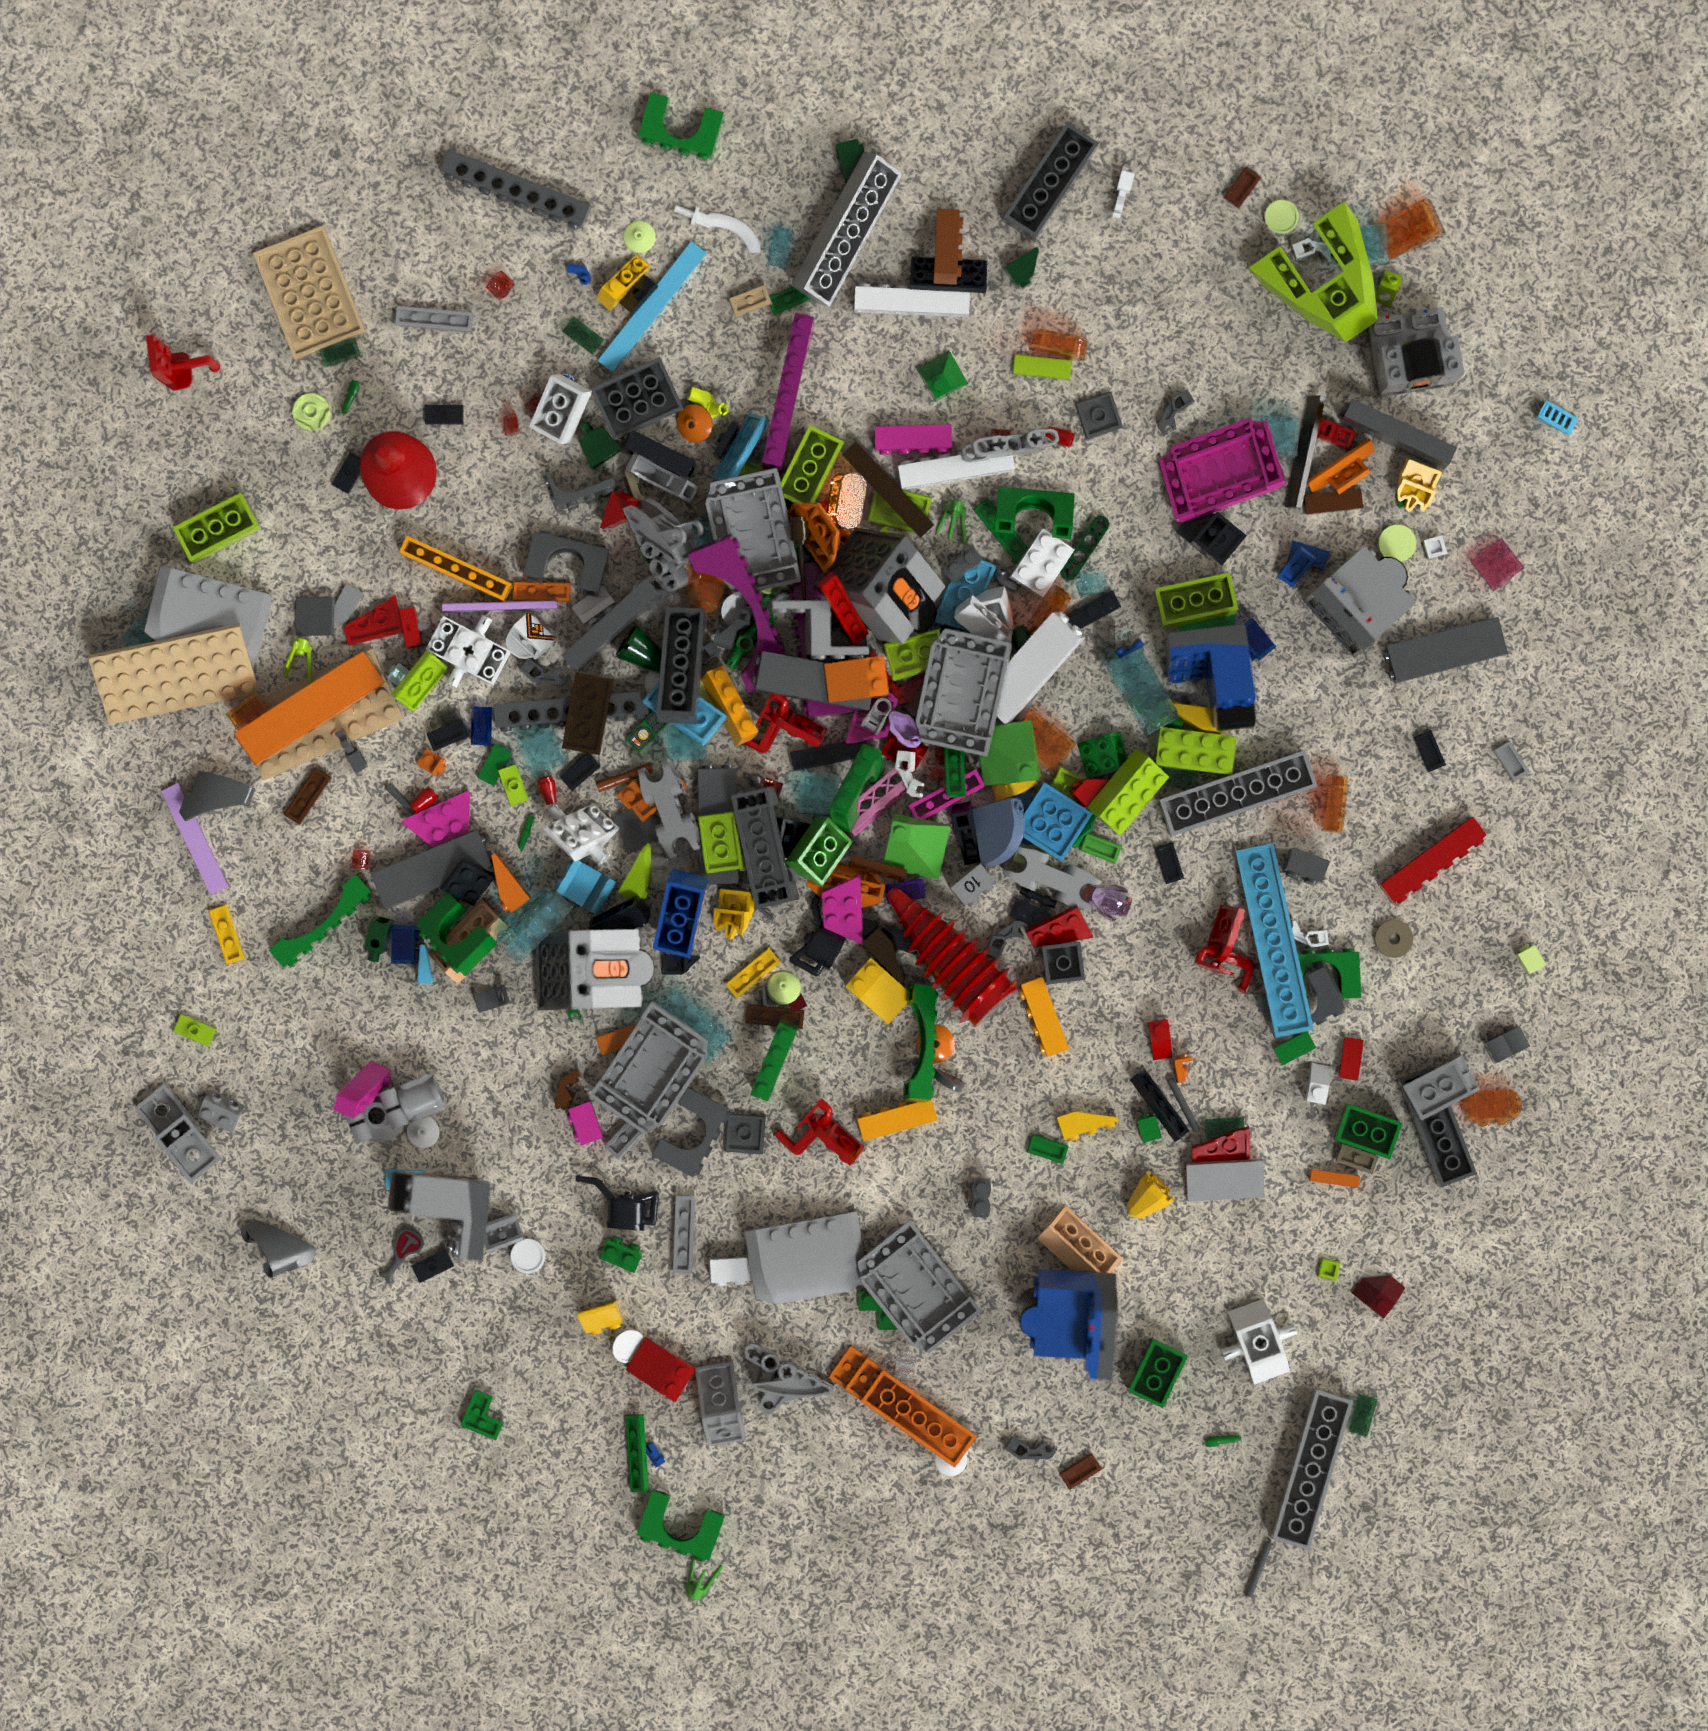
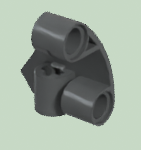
(214, 792)
(279, 1247)

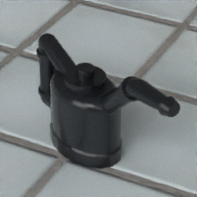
(820, 945)
(626, 1210)

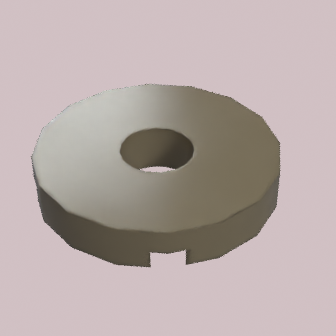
(1405, 938)

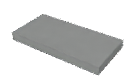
(1225, 1180)

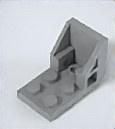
(1441, 1087)
(720, 1404)

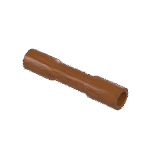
(613, 781)

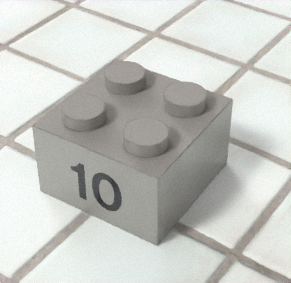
(973, 885)

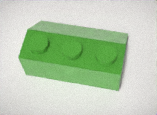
(819, 850)

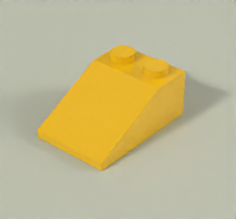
(878, 991)
(601, 1316)

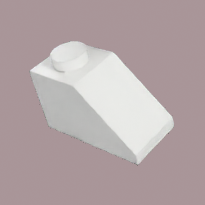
(1318, 1084)

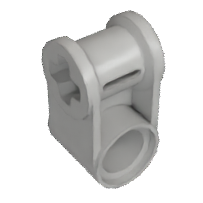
(876, 716)

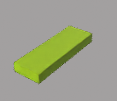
(1042, 367)

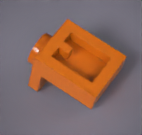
(432, 763)
(630, 794)
(1180, 1070)

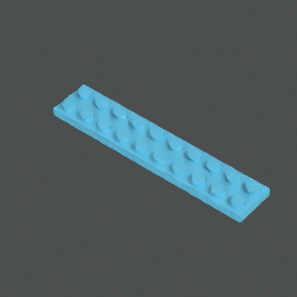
(1274, 940)

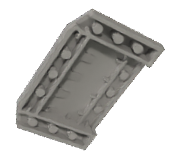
(757, 515)
(193, 603)
(962, 691)
(652, 1069)
(805, 1258)
(916, 1289)

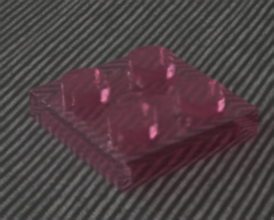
(1497, 564)

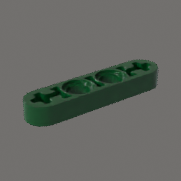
(1087, 550)

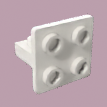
(593, 609)

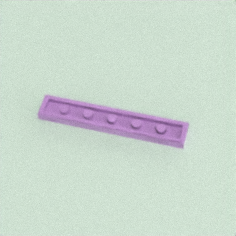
(500, 606)
(195, 841)

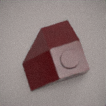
(1379, 1293)

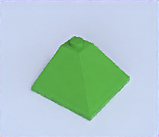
(1011, 755)
(917, 845)

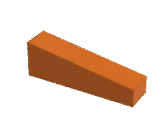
(1334, 1178)

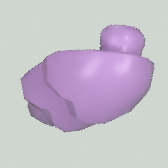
(904, 729)

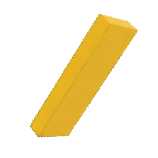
(226, 934)
(752, 973)

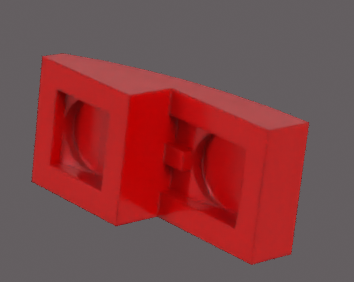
(1336, 434)
(1351, 1058)

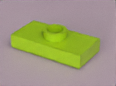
(513, 785)
(195, 1030)

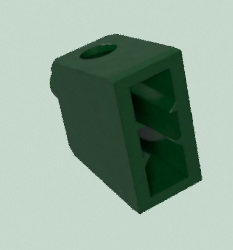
(597, 445)
(380, 929)

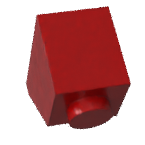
(614, 511)
(1086, 790)
(1160, 1039)

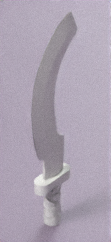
(722, 221)

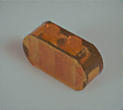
(1058, 344)
(846, 500)
(706, 592)
(1053, 601)
(1334, 803)
(1492, 1106)

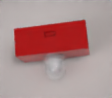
(412, 627)

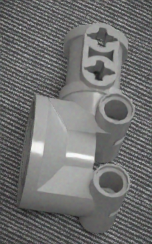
(411, 1101)

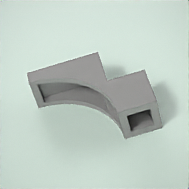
(661, 478)

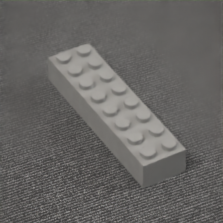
(846, 229)
(1237, 793)
(1311, 1469)

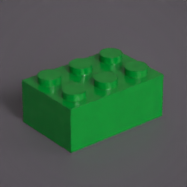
(1367, 1131)
(1157, 1373)

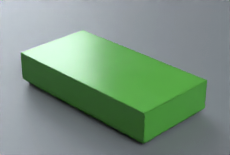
(1101, 848)

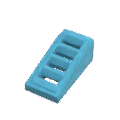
(1547, 420)
(424, 967)

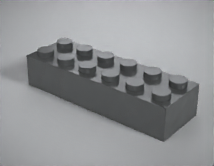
(1050, 182)
(681, 665)
(1440, 1139)

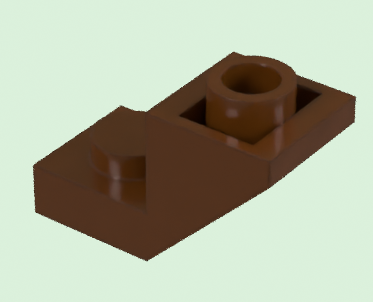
(563, 1095)

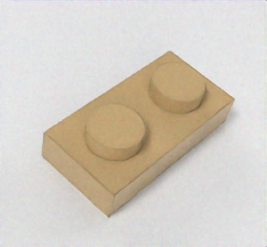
(750, 301)

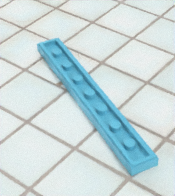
(652, 307)

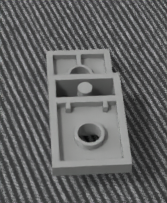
(177, 1133)

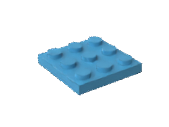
(1054, 822)

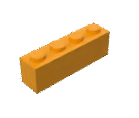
(728, 701)
(1044, 1017)
(896, 1119)

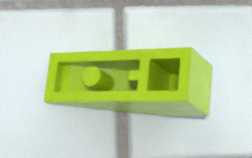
(639, 876)

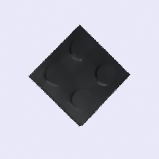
(467, 881)

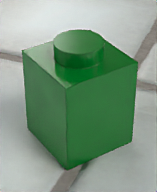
(1148, 1128)

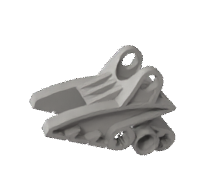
(664, 535)
(786, 1387)

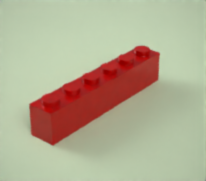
(1432, 860)

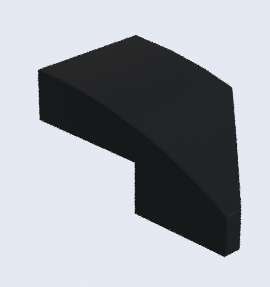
(677, 964)

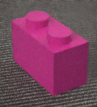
(585, 1123)

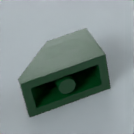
(849, 155)
(1022, 269)

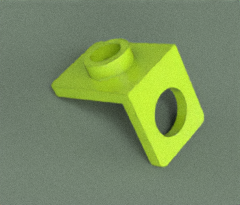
(1390, 284)

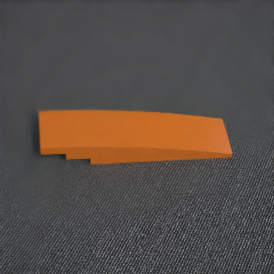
(309, 708)
(902, 1406)

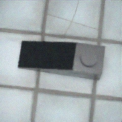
(965, 830)
(624, 916)

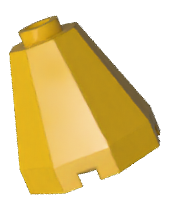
(1149, 1197)

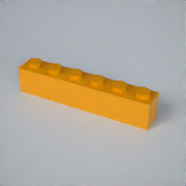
(455, 569)

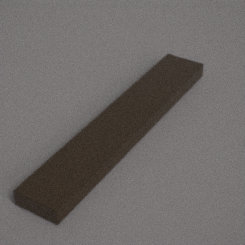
(1305, 452)
(888, 489)

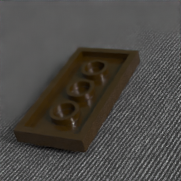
(587, 713)

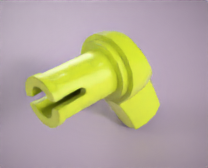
(706, 400)

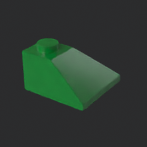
(942, 376)

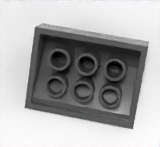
(637, 398)

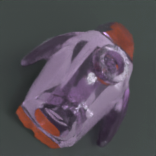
(1109, 900)

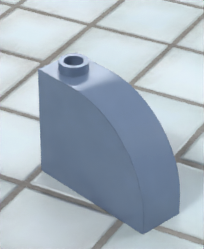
(999, 830)

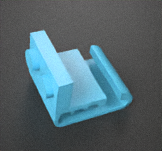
(585, 886)

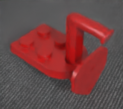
(176, 368)
(789, 720)
(1221, 943)
(827, 1130)

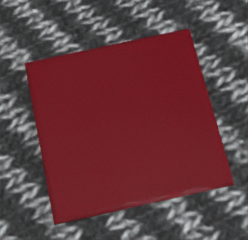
(797, 1004)

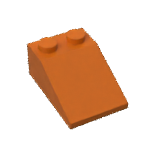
(856, 679)
(510, 890)

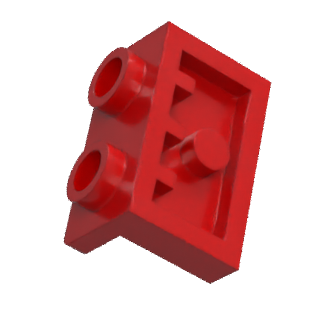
(893, 746)

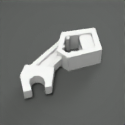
(1124, 187)
(1322, 248)
(910, 782)
(1322, 936)

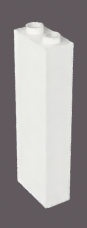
(1037, 663)

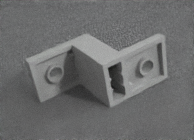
(817, 629)

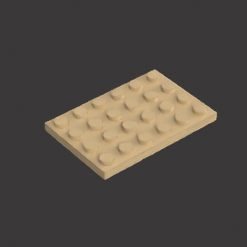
(309, 292)

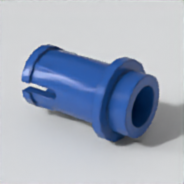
(654, 1455)

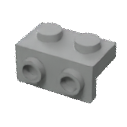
(220, 1110)
(502, 1232)

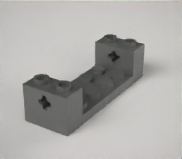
(763, 847)

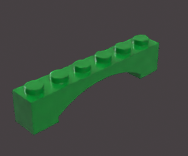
(354, 893)
(922, 1001)

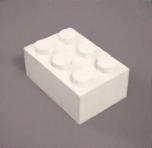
(560, 409)
(1041, 563)

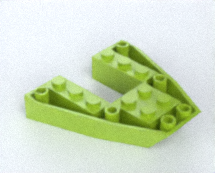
(1344, 303)

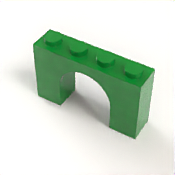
(701, 144)
(1056, 504)
(866, 767)
(435, 927)
(1346, 964)
(774, 1060)
(699, 1545)

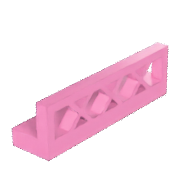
(882, 804)

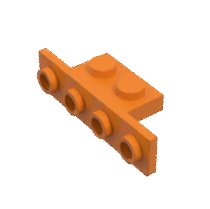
(1344, 471)

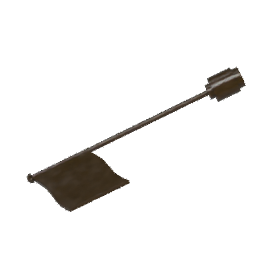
(799, 534)

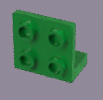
(1102, 754)
(621, 1254)

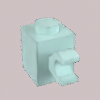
(397, 673)

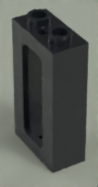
(659, 454)

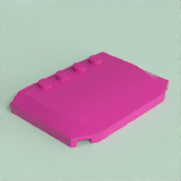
(1221, 469)

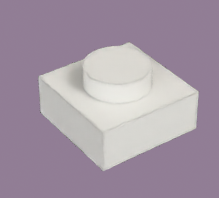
(1434, 547)

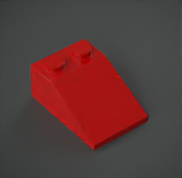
(660, 1369)

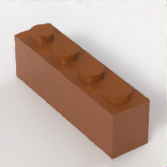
(946, 246)

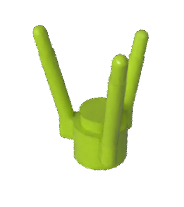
(299, 648)

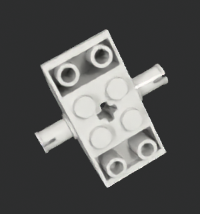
(450, 645)
(581, 832)
(1256, 1322)

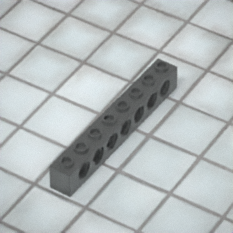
(456, 160)
(503, 711)

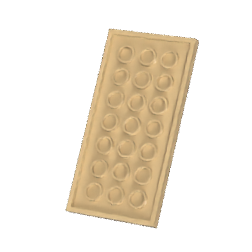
(173, 674)
(361, 719)

